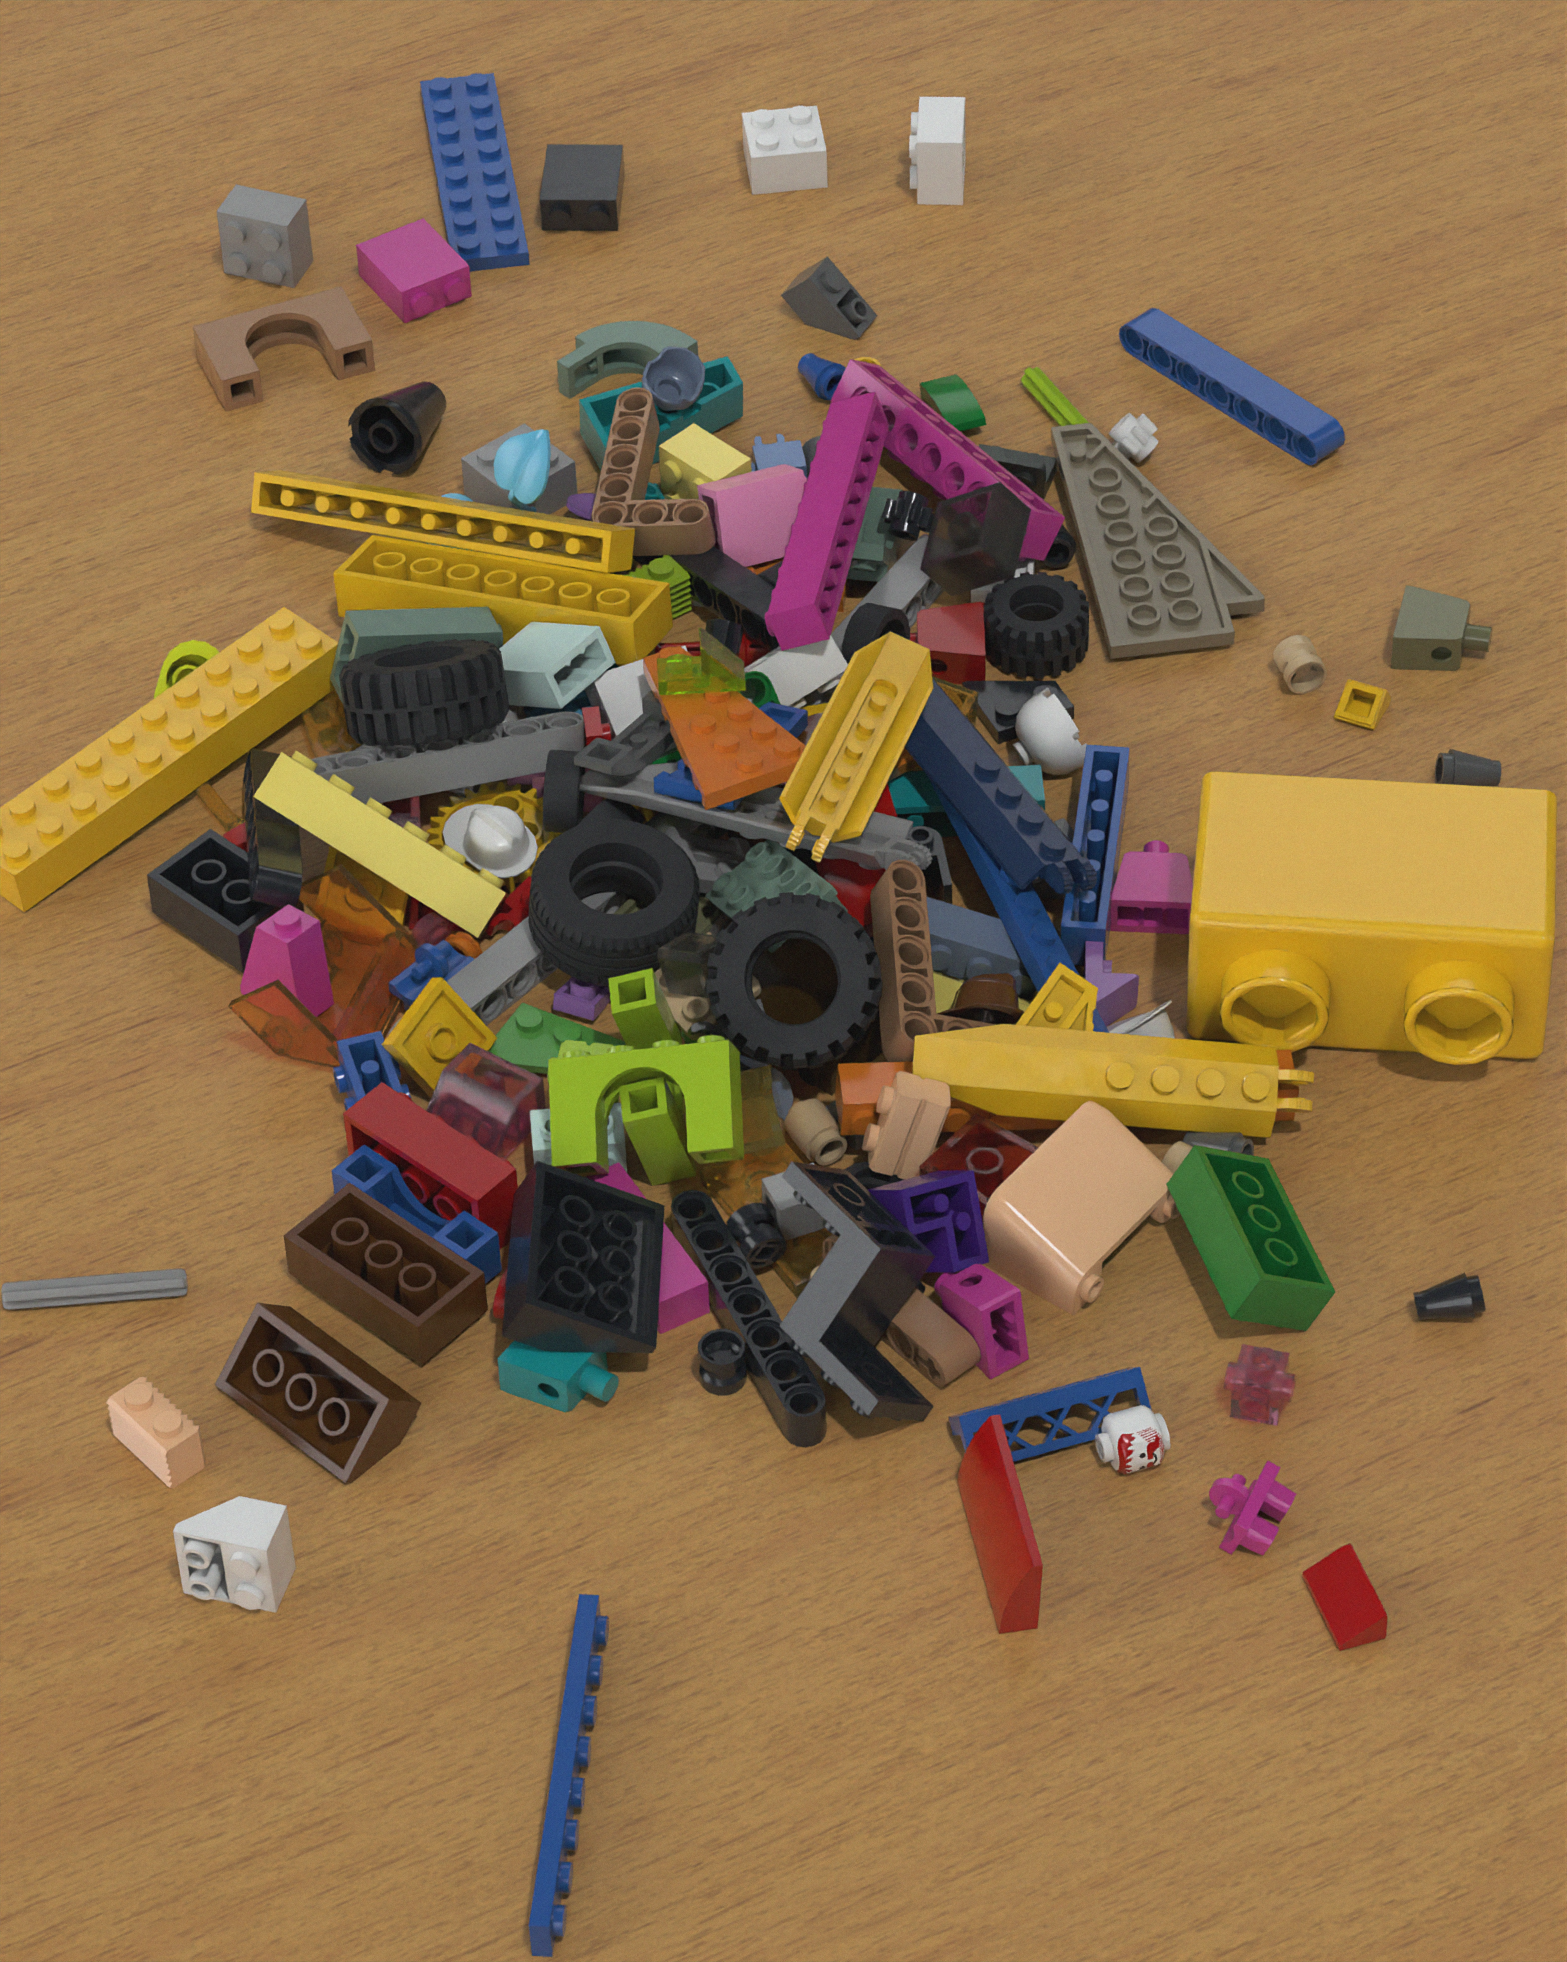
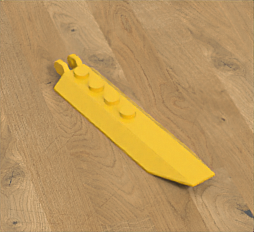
(857, 742)
(1133, 1076)

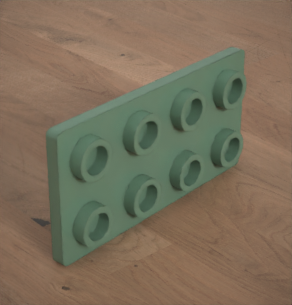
(766, 873)

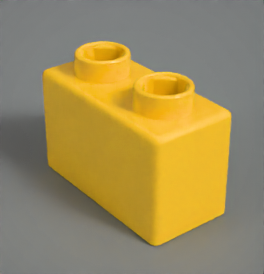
(1373, 916)

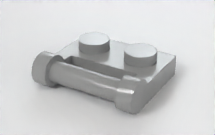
(710, 855)

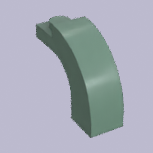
(616, 350)
(875, 547)

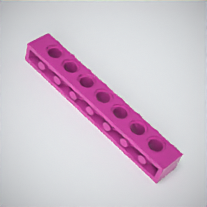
(943, 454)

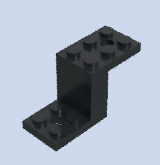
(856, 1293)

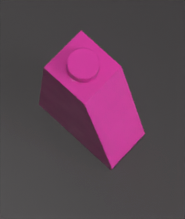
(293, 951)

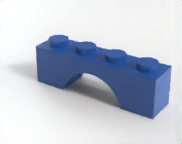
(384, 1183)

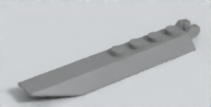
(763, 817)

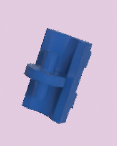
(430, 962)

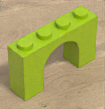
(588, 1085)
(651, 1106)

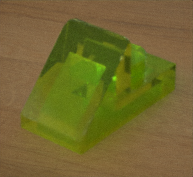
(712, 671)

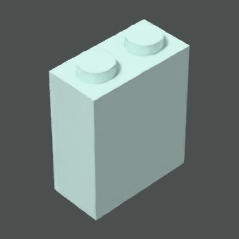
(553, 663)

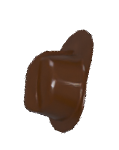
(987, 1000)

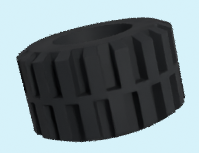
(1036, 625)

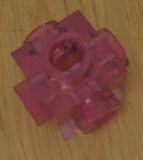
(1259, 1384)

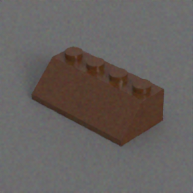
(316, 1392)

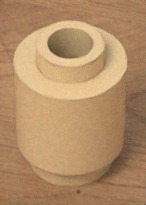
(815, 1131)

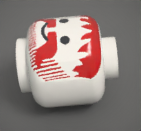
(1133, 1439)

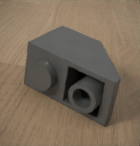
(829, 301)

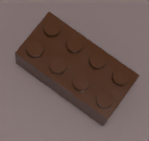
(386, 1273)

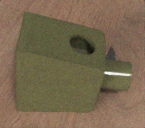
(1435, 632)

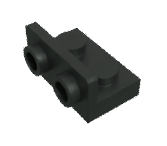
(1030, 468)

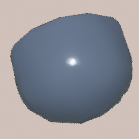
(674, 378)

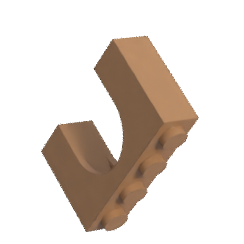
(316, 320)

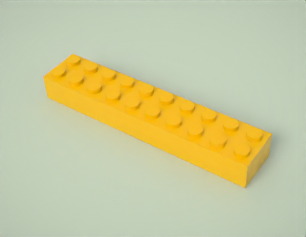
(160, 754)

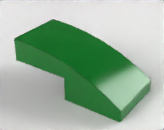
(953, 402)

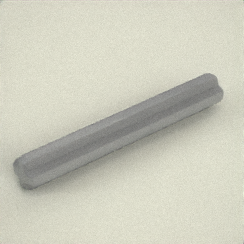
(94, 1289)

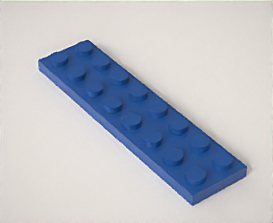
(474, 171)

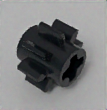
(908, 515)

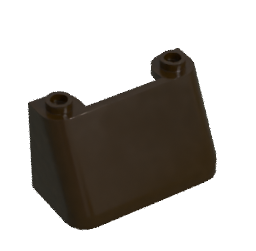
(799, 987)

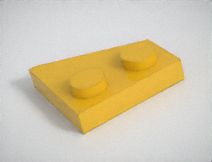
(1062, 1002)

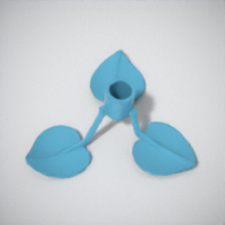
(522, 468)

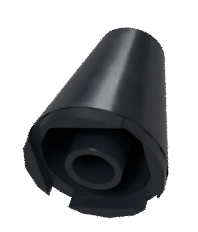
(396, 426)

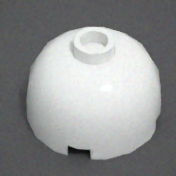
(1048, 735)

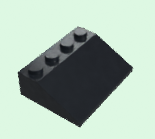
(582, 1265)

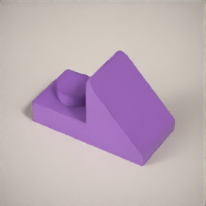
(1116, 991)

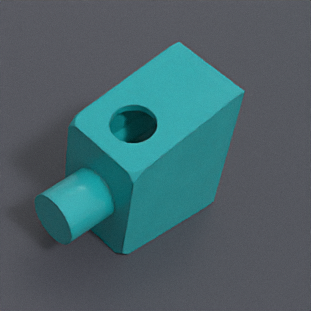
(555, 1377)

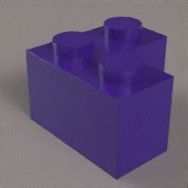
(942, 1215)

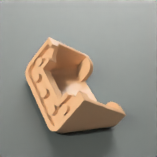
(1074, 1207)

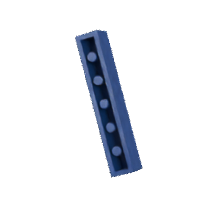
(1099, 839)

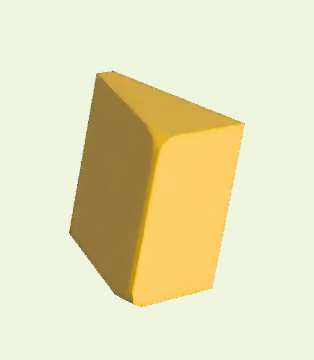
(1362, 704)

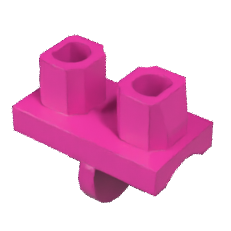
(1247, 1527)

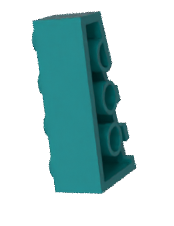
(715, 407)

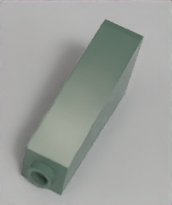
(390, 628)

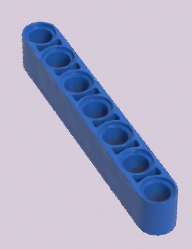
(1232, 386)

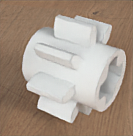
(1134, 436)

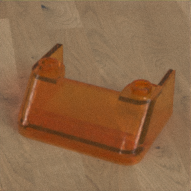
(364, 954)

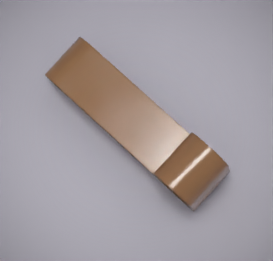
(927, 1337)

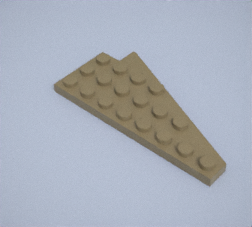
(1146, 563)

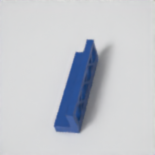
(1053, 1399)

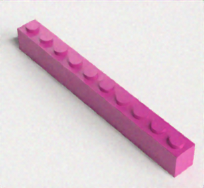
(827, 522)

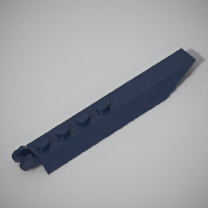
(994, 799)

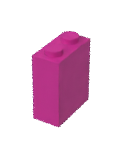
(413, 270)

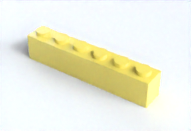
(380, 844)

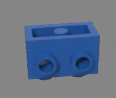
(364, 1066)

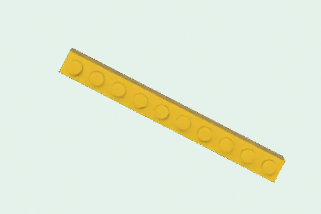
(443, 521)

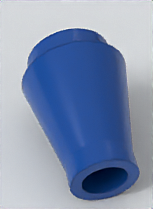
(821, 374)

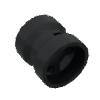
(757, 1237)
(722, 1362)

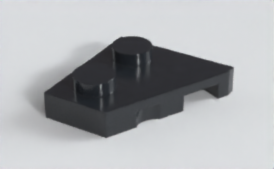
(1002, 700)

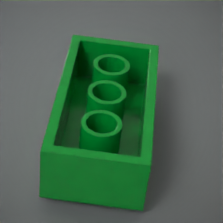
(1250, 1238)

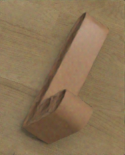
(660, 524)
(906, 962)

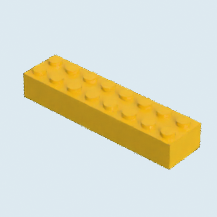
(517, 591)

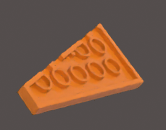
(725, 740)

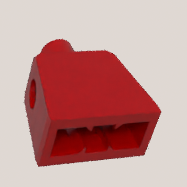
(955, 641)

